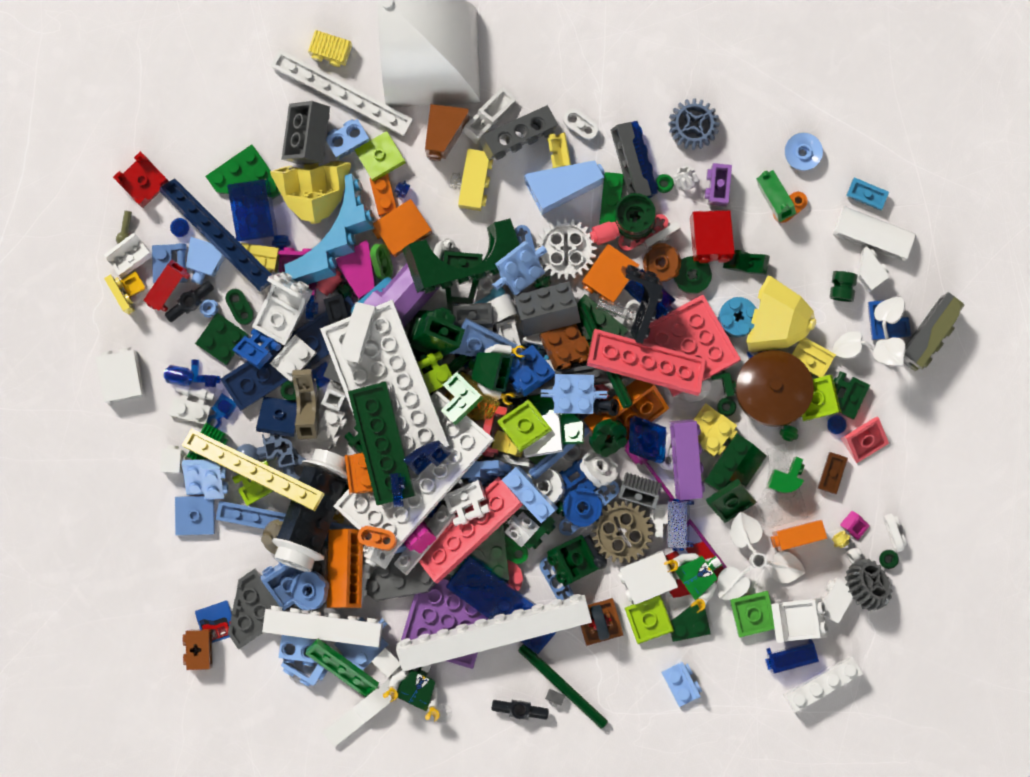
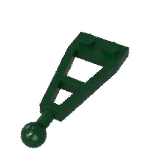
(462, 260)

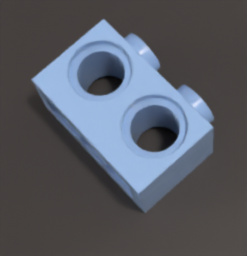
(349, 142)
(299, 654)

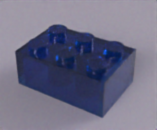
(252, 210)

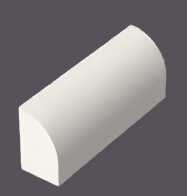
(874, 234)

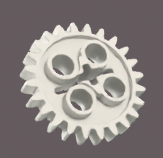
(583, 249)

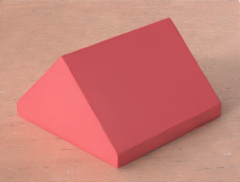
(865, 439)

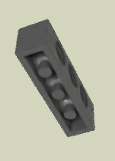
(541, 117)

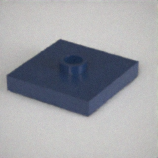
(277, 417)

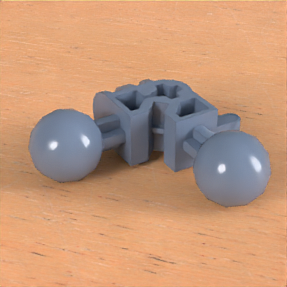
(286, 459)

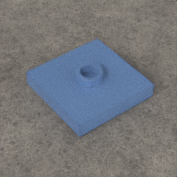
(194, 516)

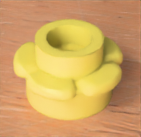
(841, 539)

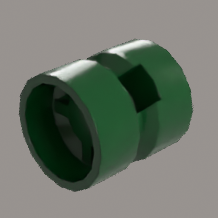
(843, 286)

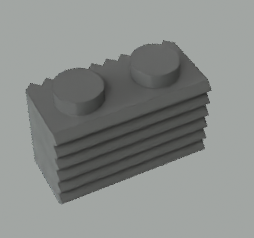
(640, 490)

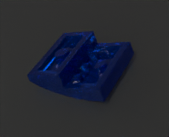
(425, 455)

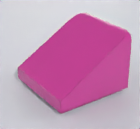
(855, 525)

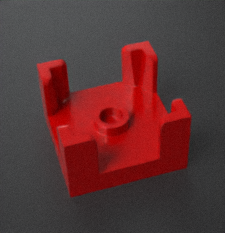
(141, 180)

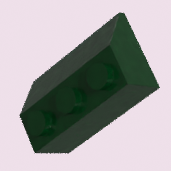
(738, 461)

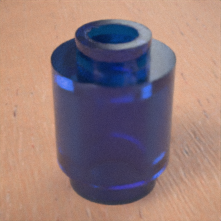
(178, 375)

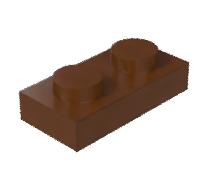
(832, 473)

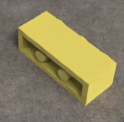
(475, 180)

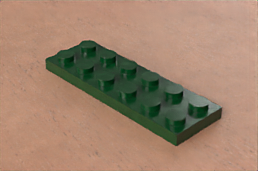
(380, 440)

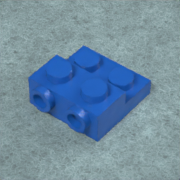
(530, 371)

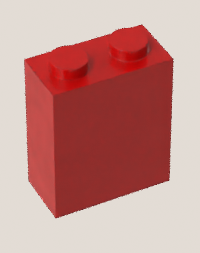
(712, 236)

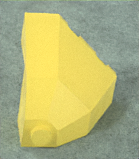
(312, 190)
(781, 318)

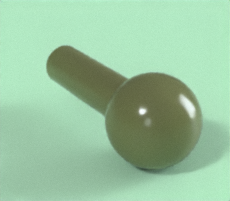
(125, 227)

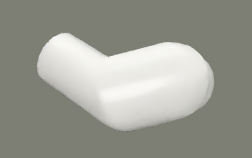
(444, 245)

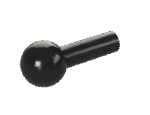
(599, 560)

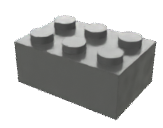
(305, 132)
(547, 309)

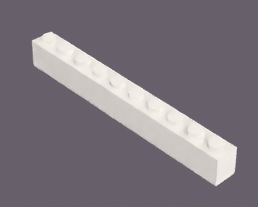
(493, 632)

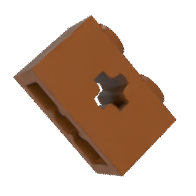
(202, 639)

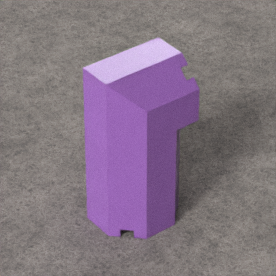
(403, 293)

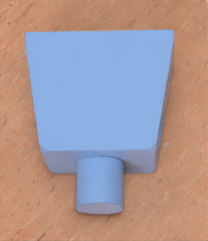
(203, 259)

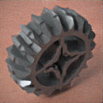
(868, 584)

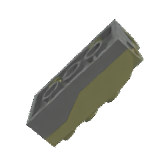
(932, 330)

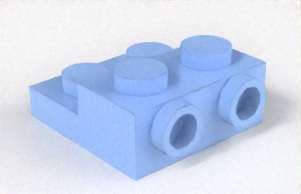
(205, 478)

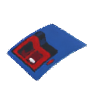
(216, 618)

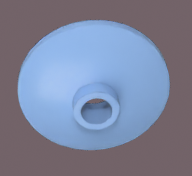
(810, 145)

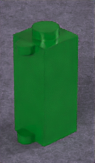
(776, 195)

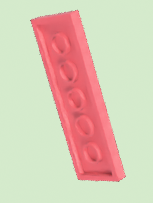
(646, 362)
(461, 540)

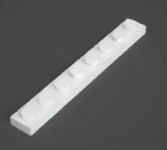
(341, 93)

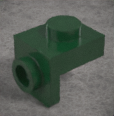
(728, 385)

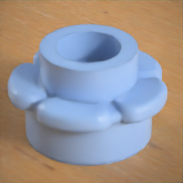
(205, 304)

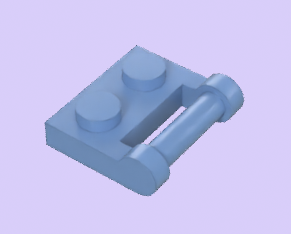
(162, 256)

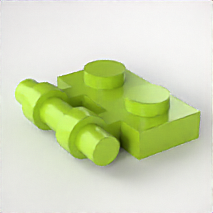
(439, 375)
(251, 490)

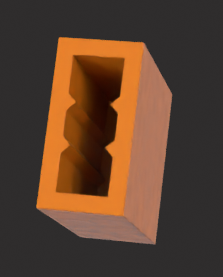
(401, 227)
(606, 275)
(798, 535)

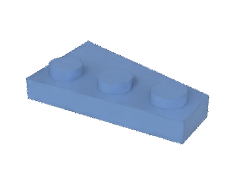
(478, 339)

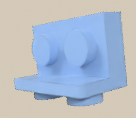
(681, 684)

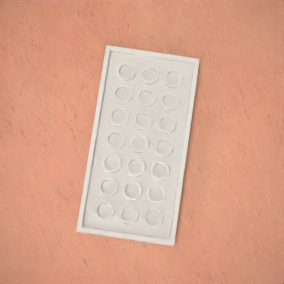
(389, 359)
(466, 445)

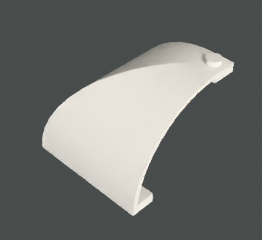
(429, 52)

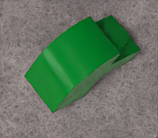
(784, 482)

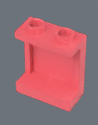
(488, 424)

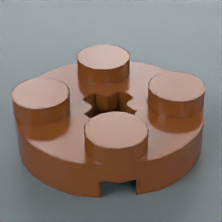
(655, 255)

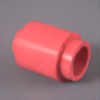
(604, 233)
(330, 284)

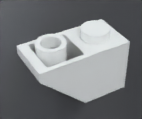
(870, 271)

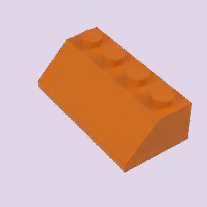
(646, 405)

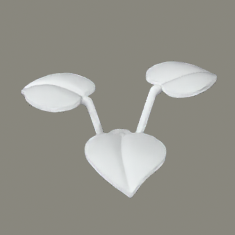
(886, 351)
(784, 567)

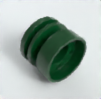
(639, 206)

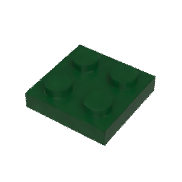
(221, 338)
(731, 500)

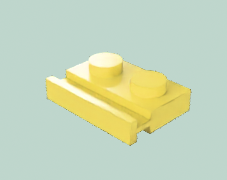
(123, 299)
(813, 356)

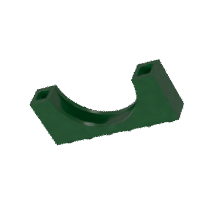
(431, 272)

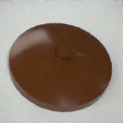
(774, 388)

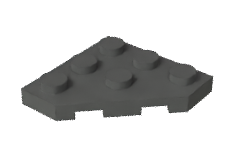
(395, 584)
(249, 609)

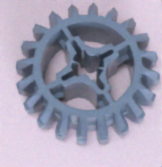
(707, 114)

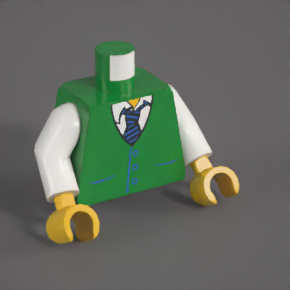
(696, 576)

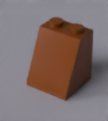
(444, 129)

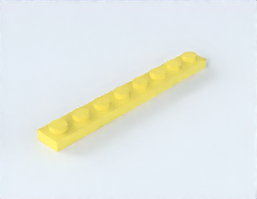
(253, 470)

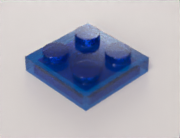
(647, 439)

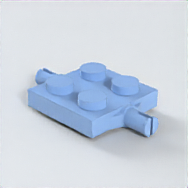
(519, 268)
(573, 393)
(360, 654)

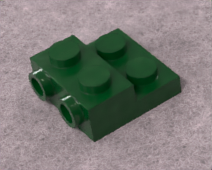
(572, 560)

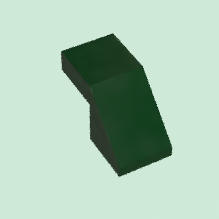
(748, 263)

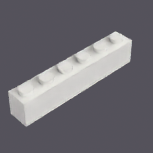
(322, 627)

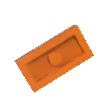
(383, 195)

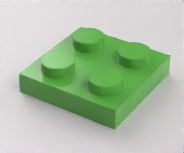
(752, 613)

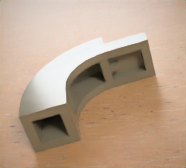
(307, 404)

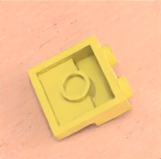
(714, 430)

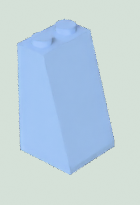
(562, 184)

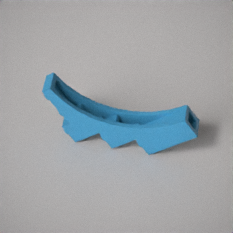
(339, 241)

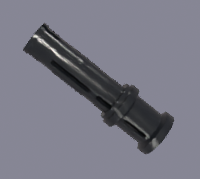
(606, 406)

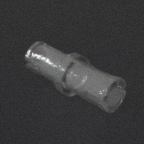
(616, 309)

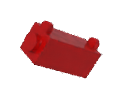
(165, 285)

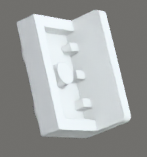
(128, 255)

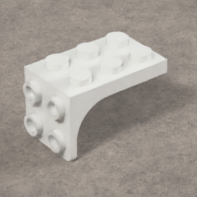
(282, 307)

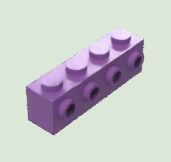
(686, 459)

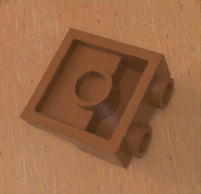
(565, 346)

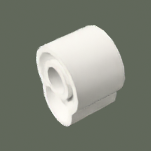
(502, 309)

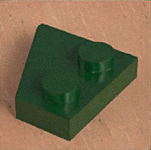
(690, 624)

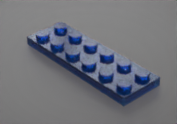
(492, 596)

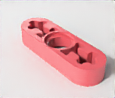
(633, 244)

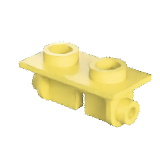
(560, 151)

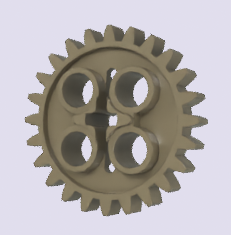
(607, 540)

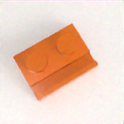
(357, 474)

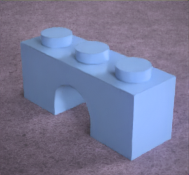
(536, 502)

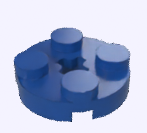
(590, 499)

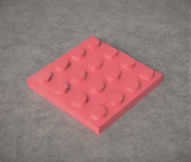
(695, 332)

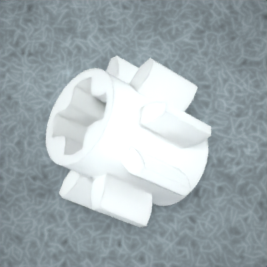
(685, 178)

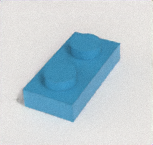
(867, 193)

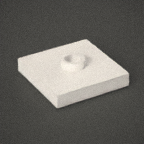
(550, 442)

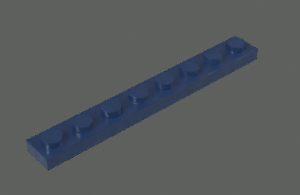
(216, 233)

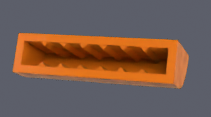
(344, 569)

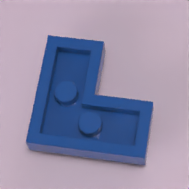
(896, 330)

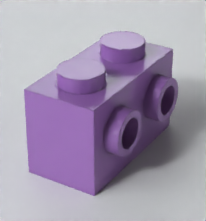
(719, 184)

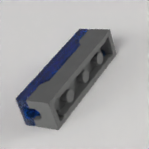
(634, 159)

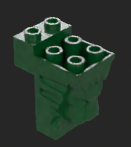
(433, 333)

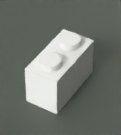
(836, 600)

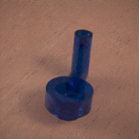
(209, 380)

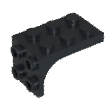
(651, 296)

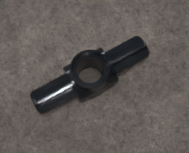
(181, 308)
(531, 711)

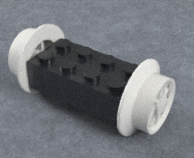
(304, 529)

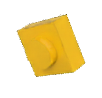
(133, 284)

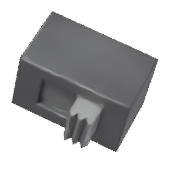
(555, 697)

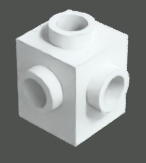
(521, 528)
(376, 557)

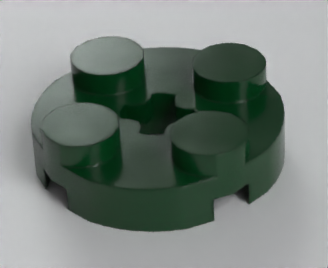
(695, 285)
(614, 443)

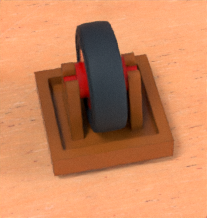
(604, 623)

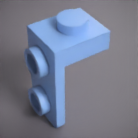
(318, 673)

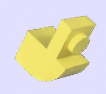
(504, 444)

